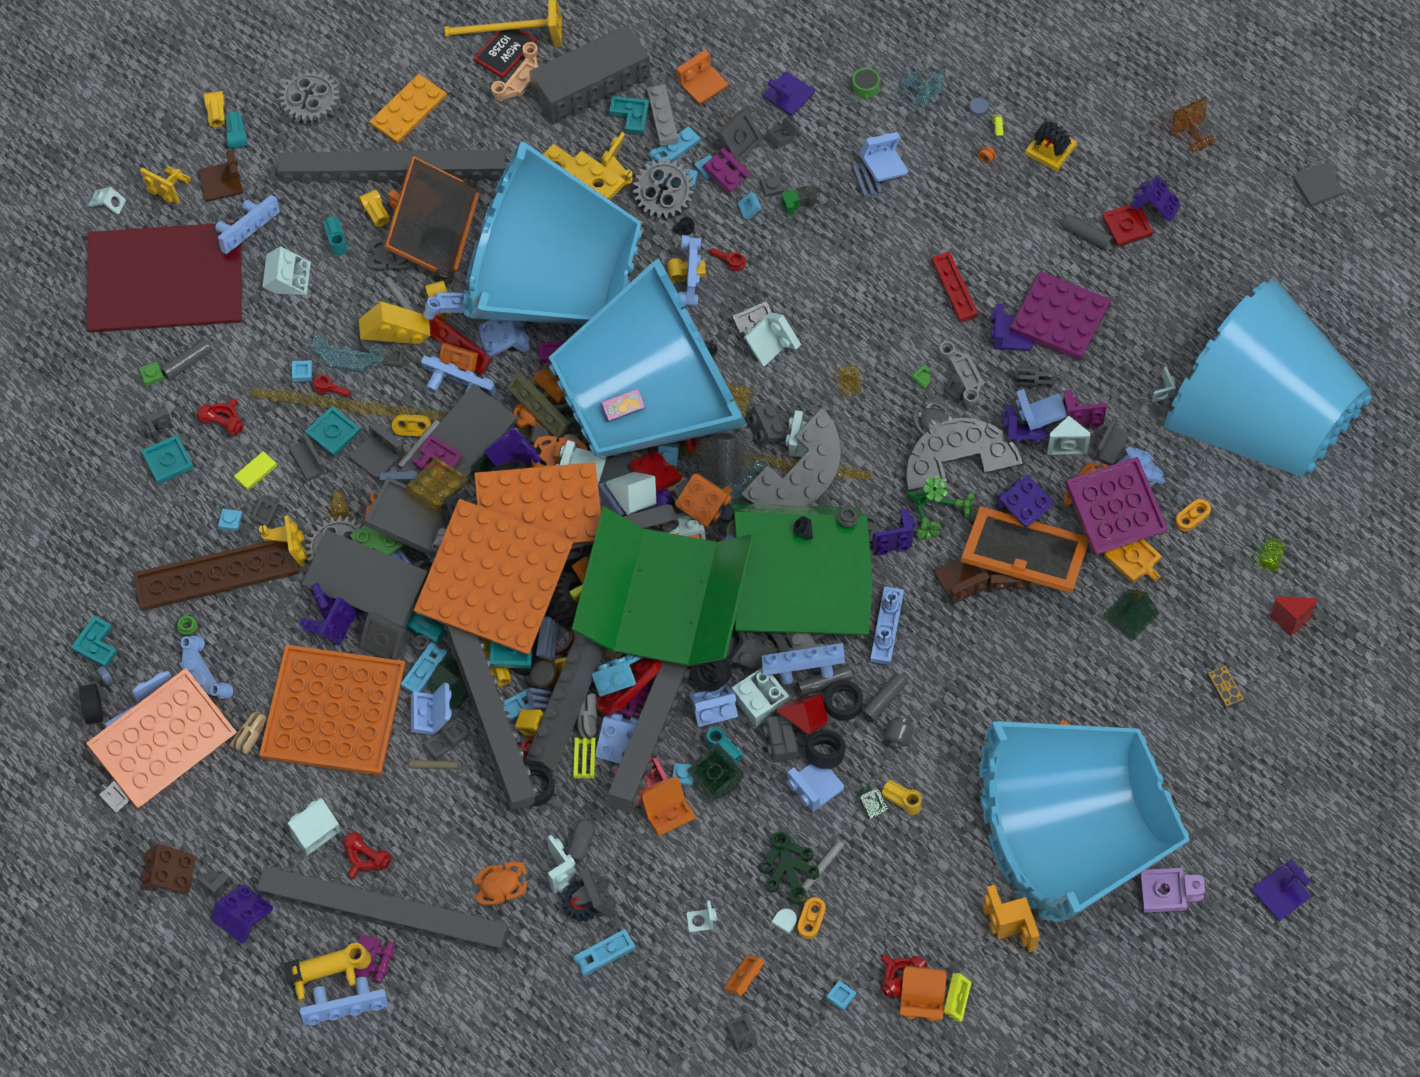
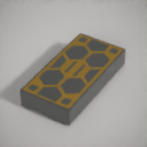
(1225, 687)

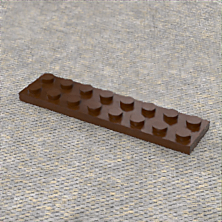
(214, 574)

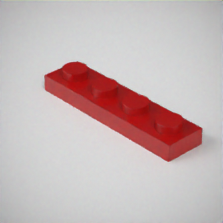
(954, 287)
(445, 333)

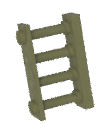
(539, 405)

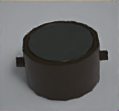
(545, 674)

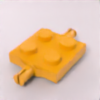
(1135, 560)

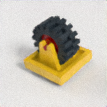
(1051, 146)

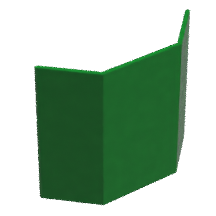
(802, 582)
(661, 592)

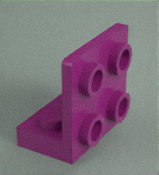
(1085, 415)

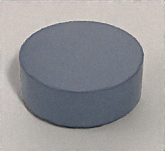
(978, 107)
(105, 676)

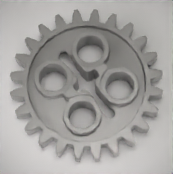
(318, 90)
(647, 182)
(340, 527)

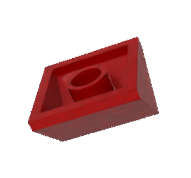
(1292, 612)
(806, 712)

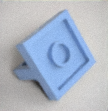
(714, 705)

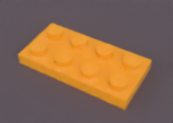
(408, 108)

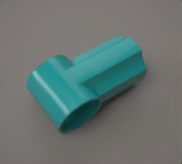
(236, 133)
(335, 236)
(424, 626)
(725, 743)

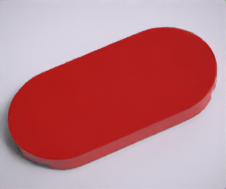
(643, 672)

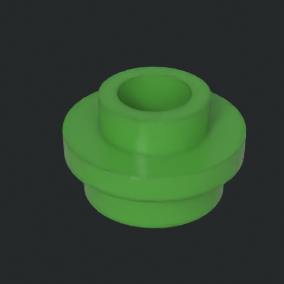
(187, 620)

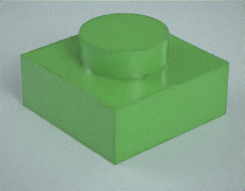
(151, 373)

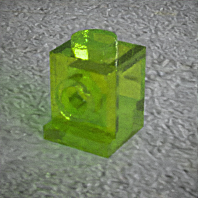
(1272, 554)

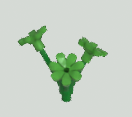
(934, 491)

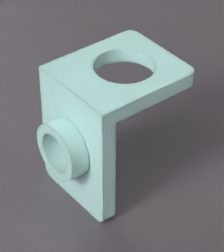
(104, 196)
(1170, 384)
(709, 916)

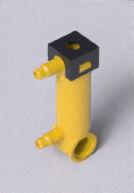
(301, 972)

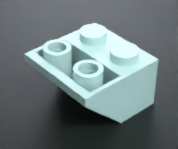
(286, 272)
(759, 696)
(313, 826)

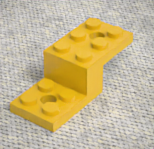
(587, 170)

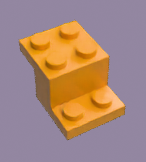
(1011, 918)

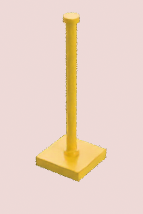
(553, 21)

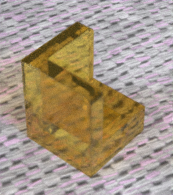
(849, 380)

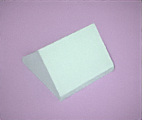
(1068, 439)
(634, 491)

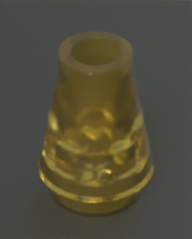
(339, 506)

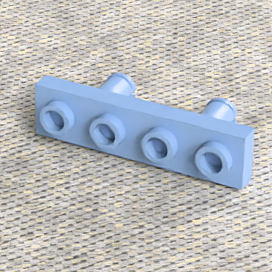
(255, 218)
(452, 372)
(887, 625)
(803, 659)
(352, 1005)

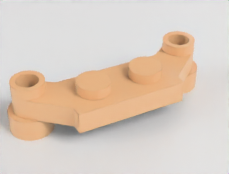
(520, 79)

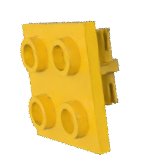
(609, 160)
(165, 188)
(290, 534)

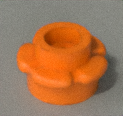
(986, 152)

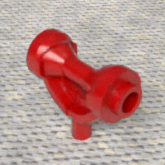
(233, 424)
(355, 844)
(892, 985)

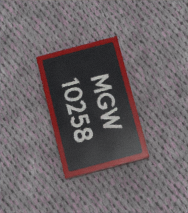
(503, 51)

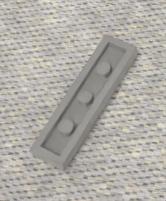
(662, 115)

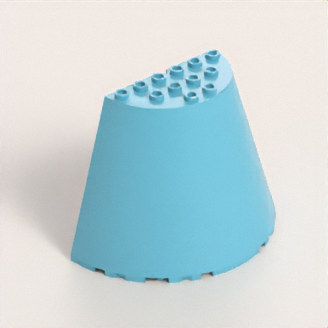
(548, 247)
(648, 346)
(1269, 386)
(1074, 811)

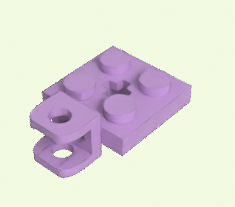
(1180, 888)

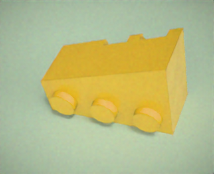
(393, 324)

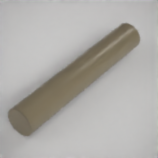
(433, 764)

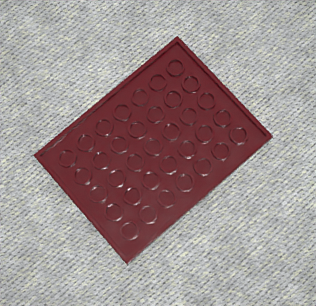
(162, 279)

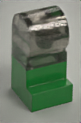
(798, 198)

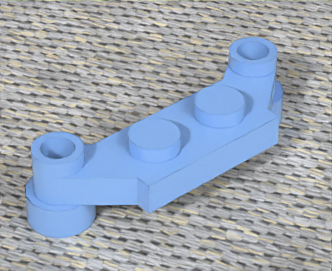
(691, 245)
(444, 304)
(196, 666)

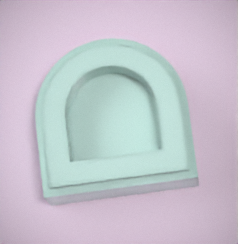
(785, 920)

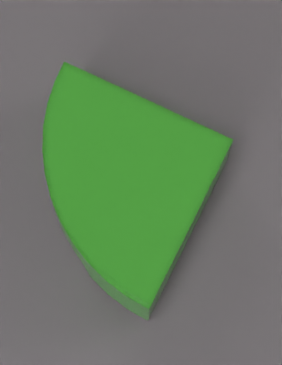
(922, 377)

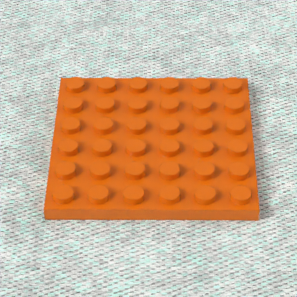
(493, 576)
(333, 710)

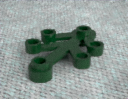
(788, 864)

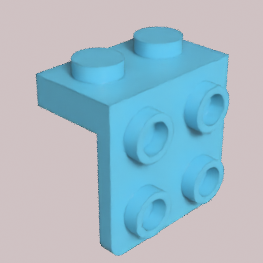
(615, 675)

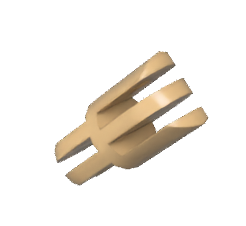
(249, 733)

